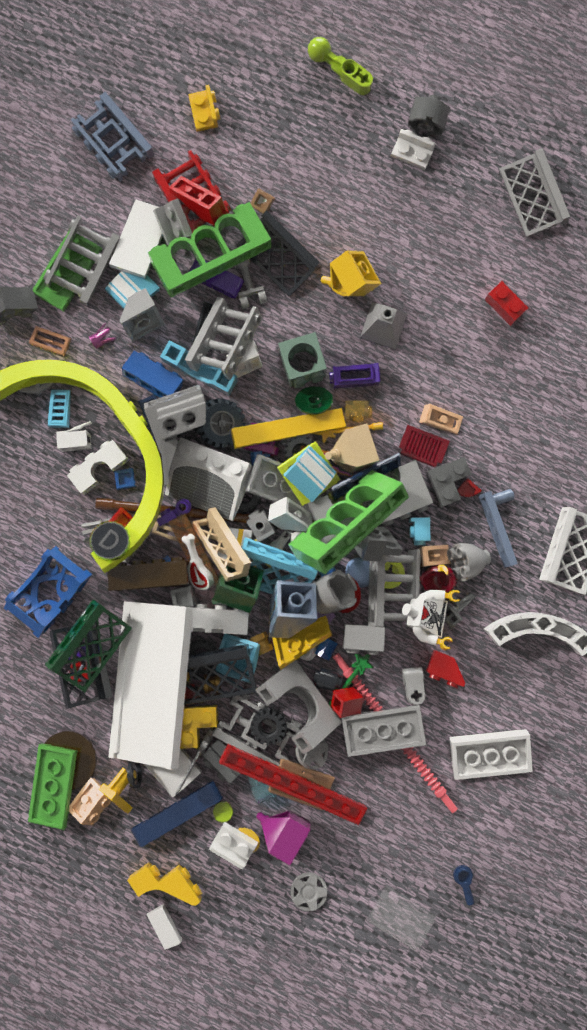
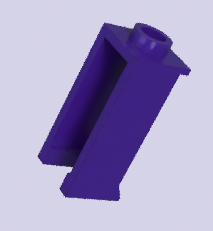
(335, 377)

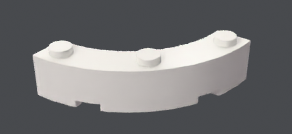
(538, 623)

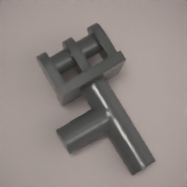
(453, 613)

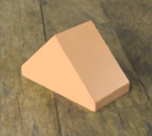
(434, 555)

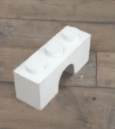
(83, 475)

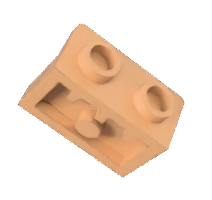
(89, 803)

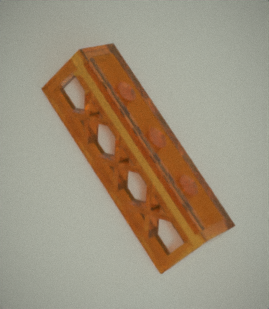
(182, 527)

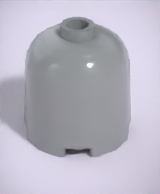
(335, 592)

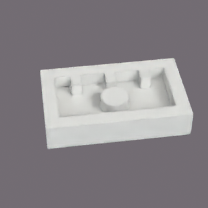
(413, 149)
(233, 845)

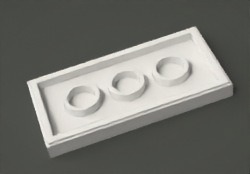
(137, 239)

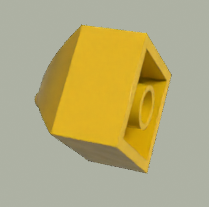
(351, 275)

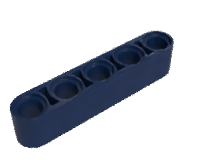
(176, 814)

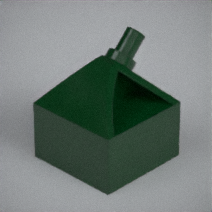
(239, 592)

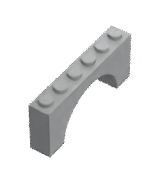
(416, 489)

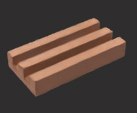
(65, 346)

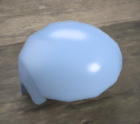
(359, 571)

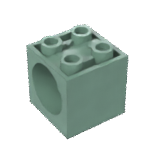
(309, 344)

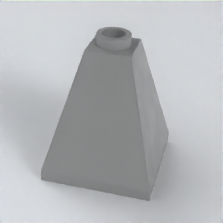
(383, 325)

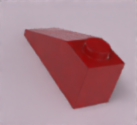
(200, 200)

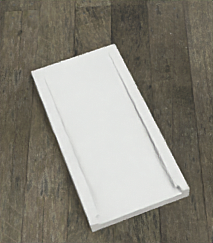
(151, 684)

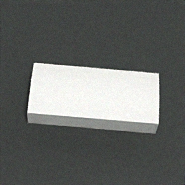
(491, 754)
(172, 778)

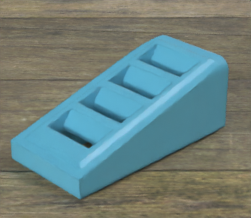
(65, 423)

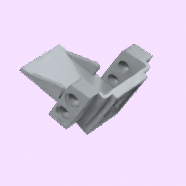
(175, 408)

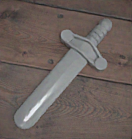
(204, 744)

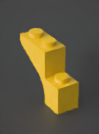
(174, 883)

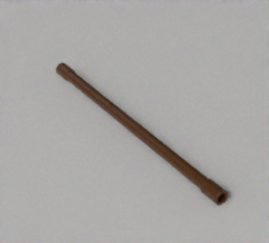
(111, 504)

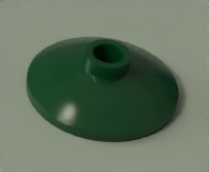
(314, 400)

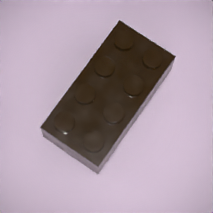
(150, 575)

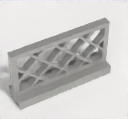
(551, 192)

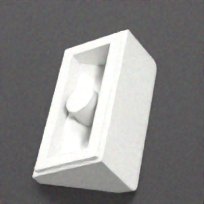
(164, 927)

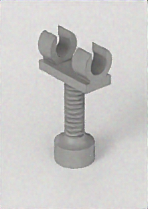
(249, 286)

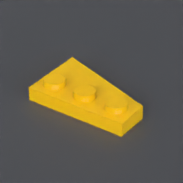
(296, 646)

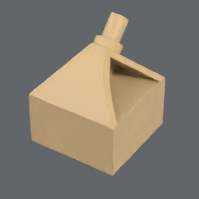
(354, 450)

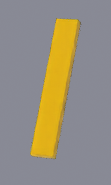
(287, 428)

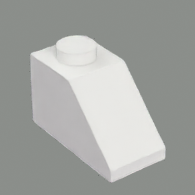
(289, 515)

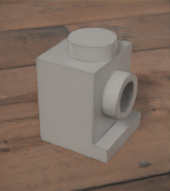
(268, 528)

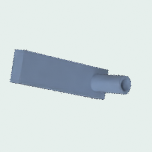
(489, 504)

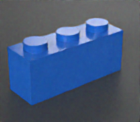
(151, 375)

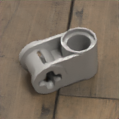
(414, 680)

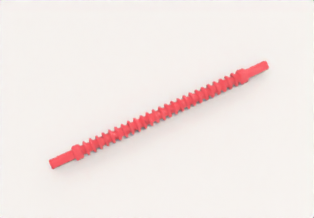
(440, 791)

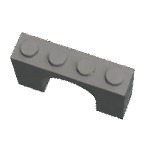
(321, 717)

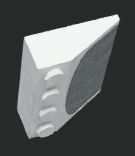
(208, 478)

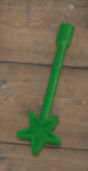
(361, 665)

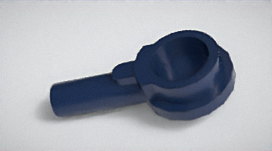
(463, 876)

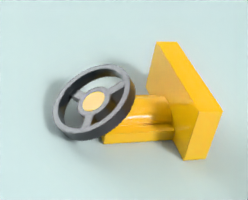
(119, 783)

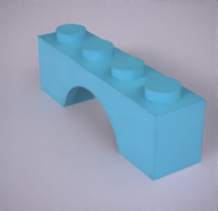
(175, 357)

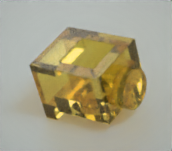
(357, 411)

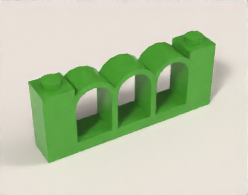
(242, 218)
(387, 497)

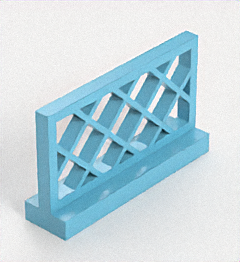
(278, 560)

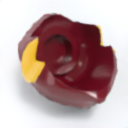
(438, 578)

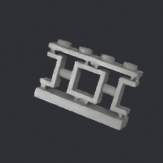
(251, 744)

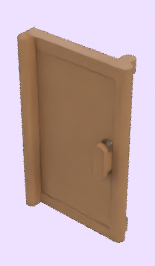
(312, 775)

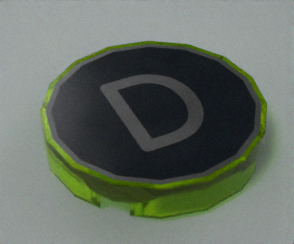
(110, 541)

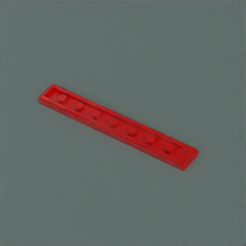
(292, 784)

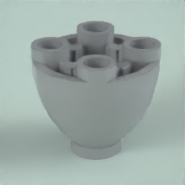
(467, 560)

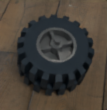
(220, 419)

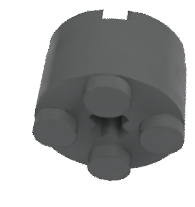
(428, 115)

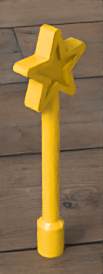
(375, 426)

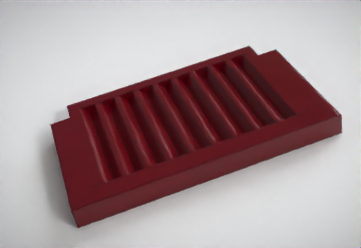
(423, 446)

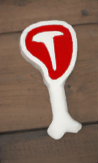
(199, 575)

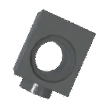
(184, 596)

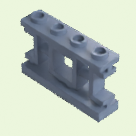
(123, 128)

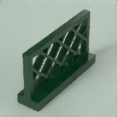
(78, 634)

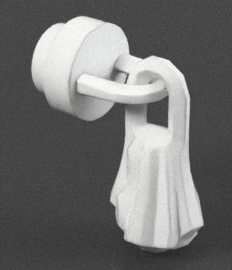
(280, 542)

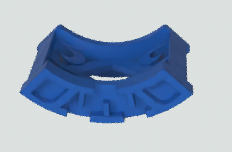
(44, 618)

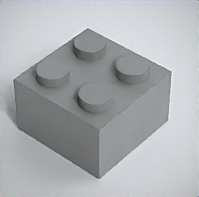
(363, 638)

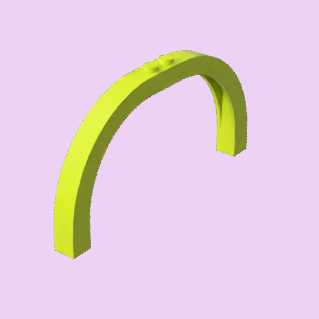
(55, 371)

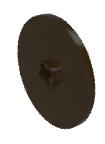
(86, 755)

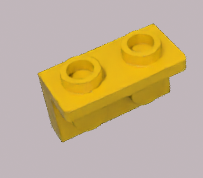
(203, 109)

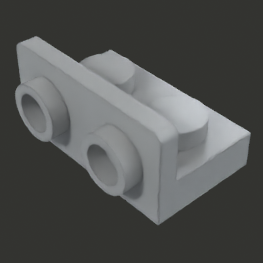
(172, 221)

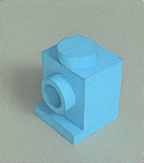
(420, 530)

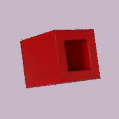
(347, 702)

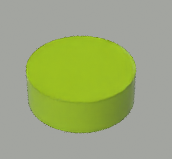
(222, 811)

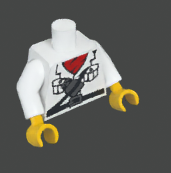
(427, 616)

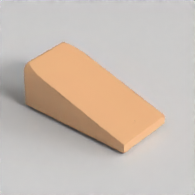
(440, 419)

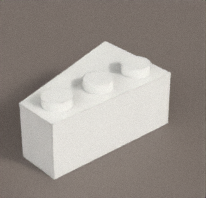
(219, 620)

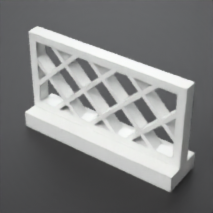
(557, 550)

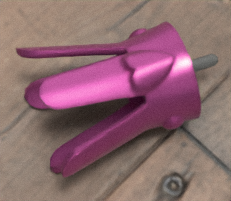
(96, 338)

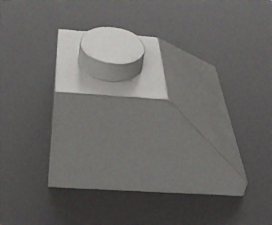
(140, 315)

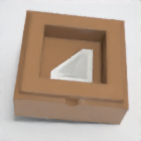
(262, 201)

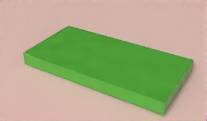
(56, 294)
(52, 786)

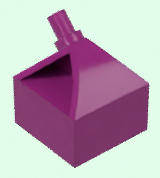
(284, 834)

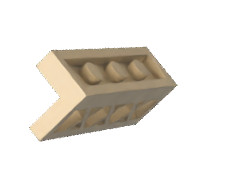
(227, 545)

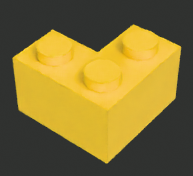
(195, 718)

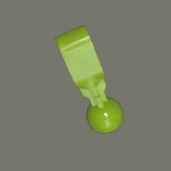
(359, 81)

